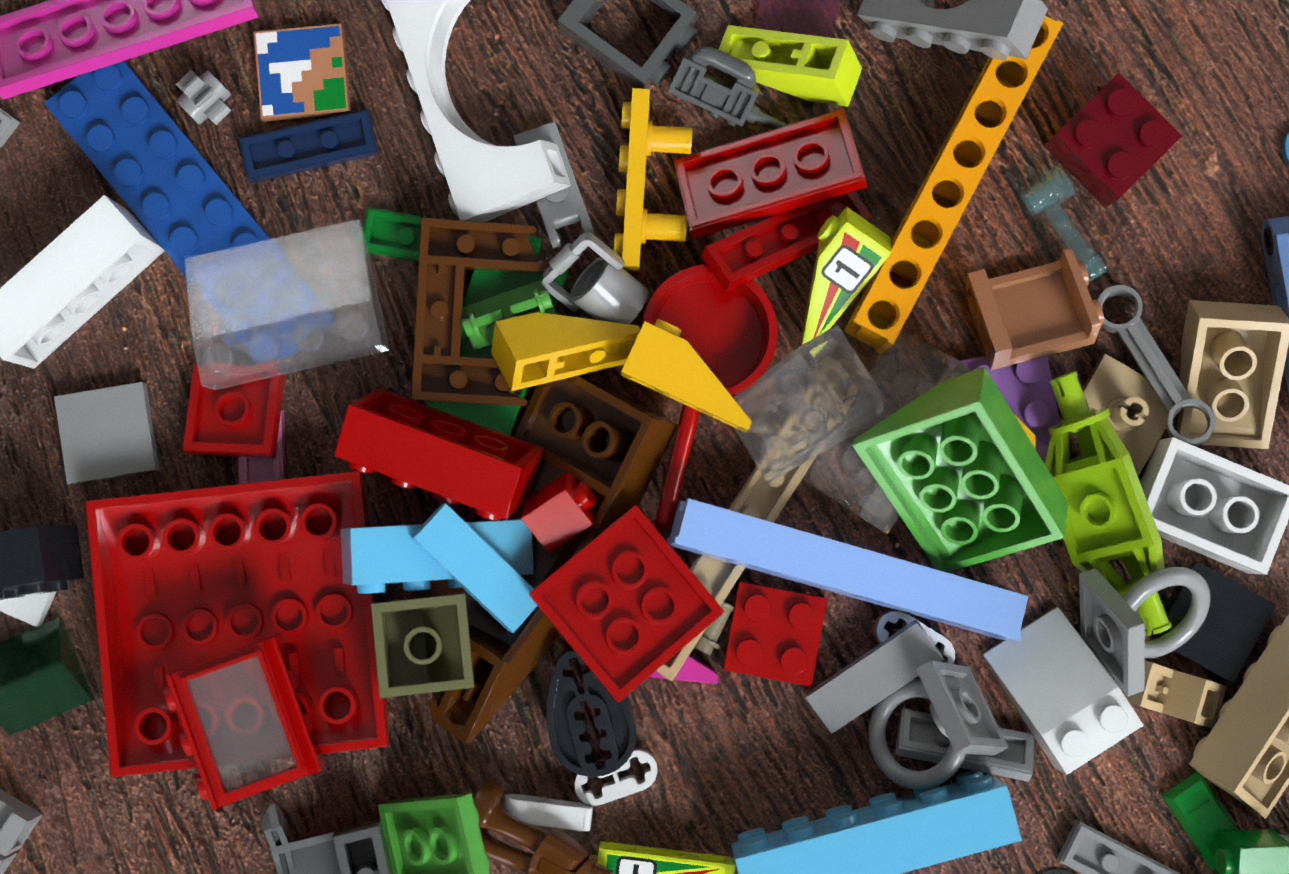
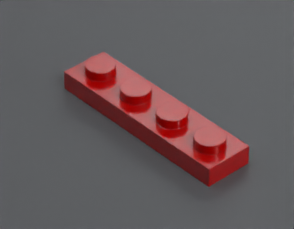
(774, 241)

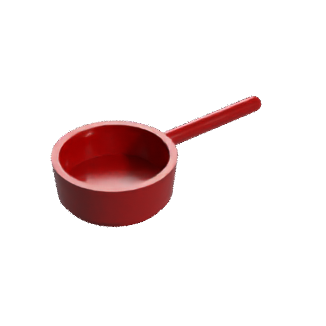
(731, 334)

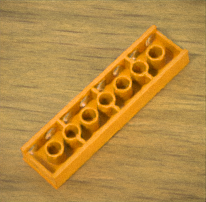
(946, 193)

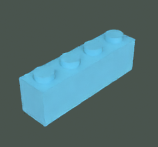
(390, 555)

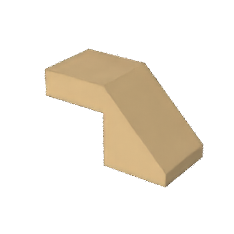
(1180, 695)

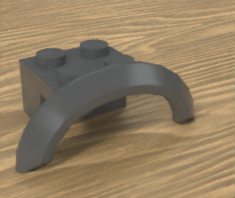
(338, 851)

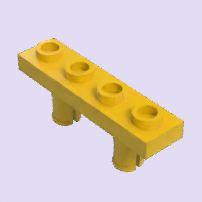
(643, 140)

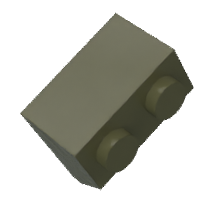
(422, 645)

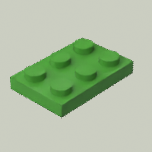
(434, 835)

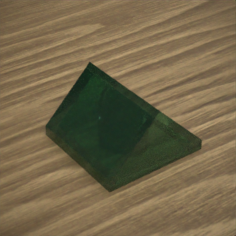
(40, 677)

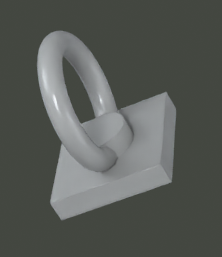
(1118, 633)
(957, 712)

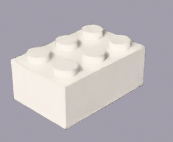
(1215, 505)

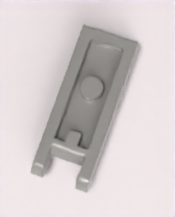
(562, 206)

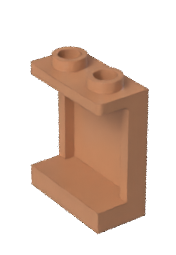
(1033, 311)

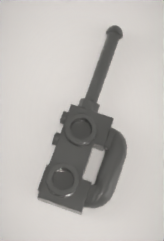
(721, 99)

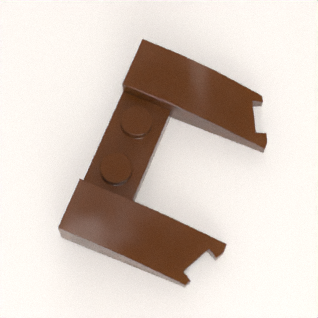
(443, 255)

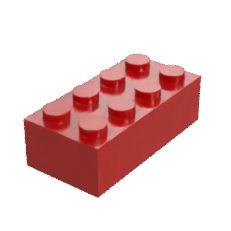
(438, 453)

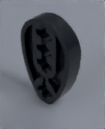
(566, 725)

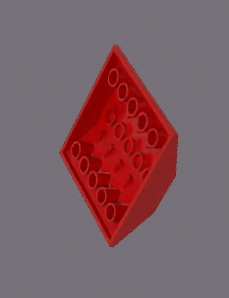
(218, 572)

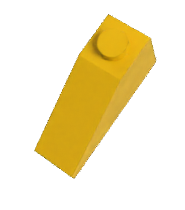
(557, 347)
(676, 371)

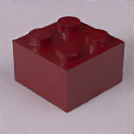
(1112, 141)

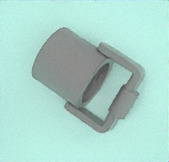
(602, 289)

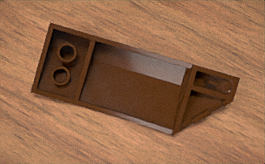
(612, 449)

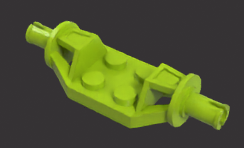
(1104, 498)

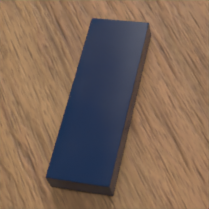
(308, 146)

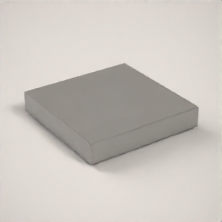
(106, 433)

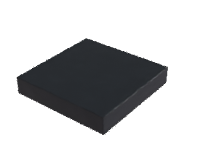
(1229, 629)

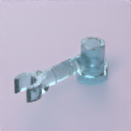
(1047, 196)

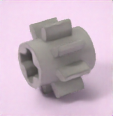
(203, 97)

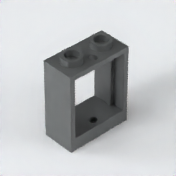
(579, 14)

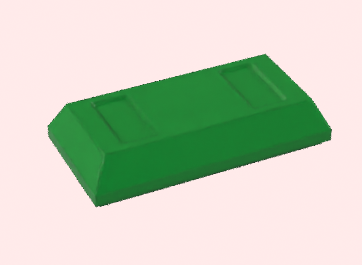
(1199, 814)

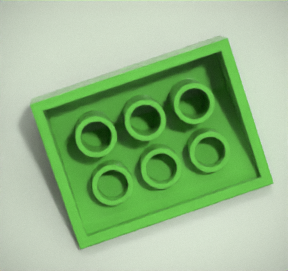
(964, 474)

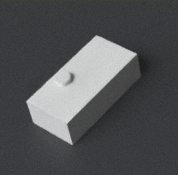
(72, 281)

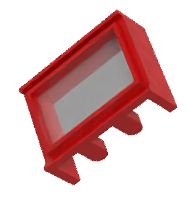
(242, 722)

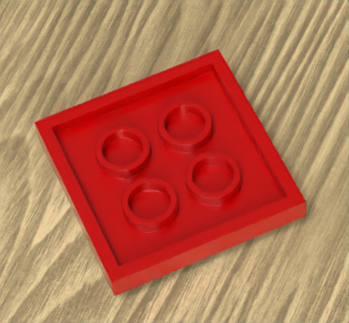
(626, 603)

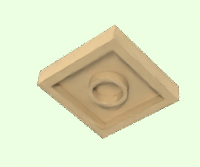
(1133, 406)

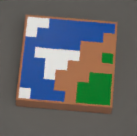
(302, 72)

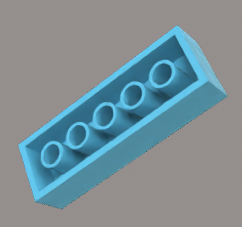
(888, 834)

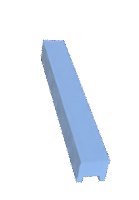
(847, 570)

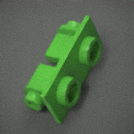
(481, 316)

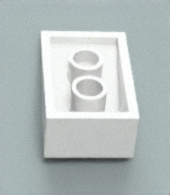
(1062, 691)

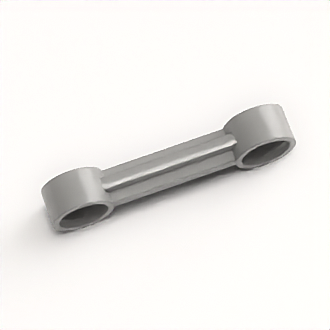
(1155, 365)

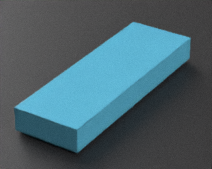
(476, 567)

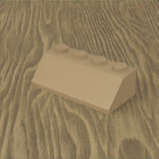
(1250, 741)

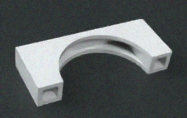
(480, 175)

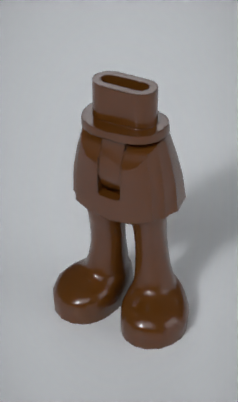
(553, 849)

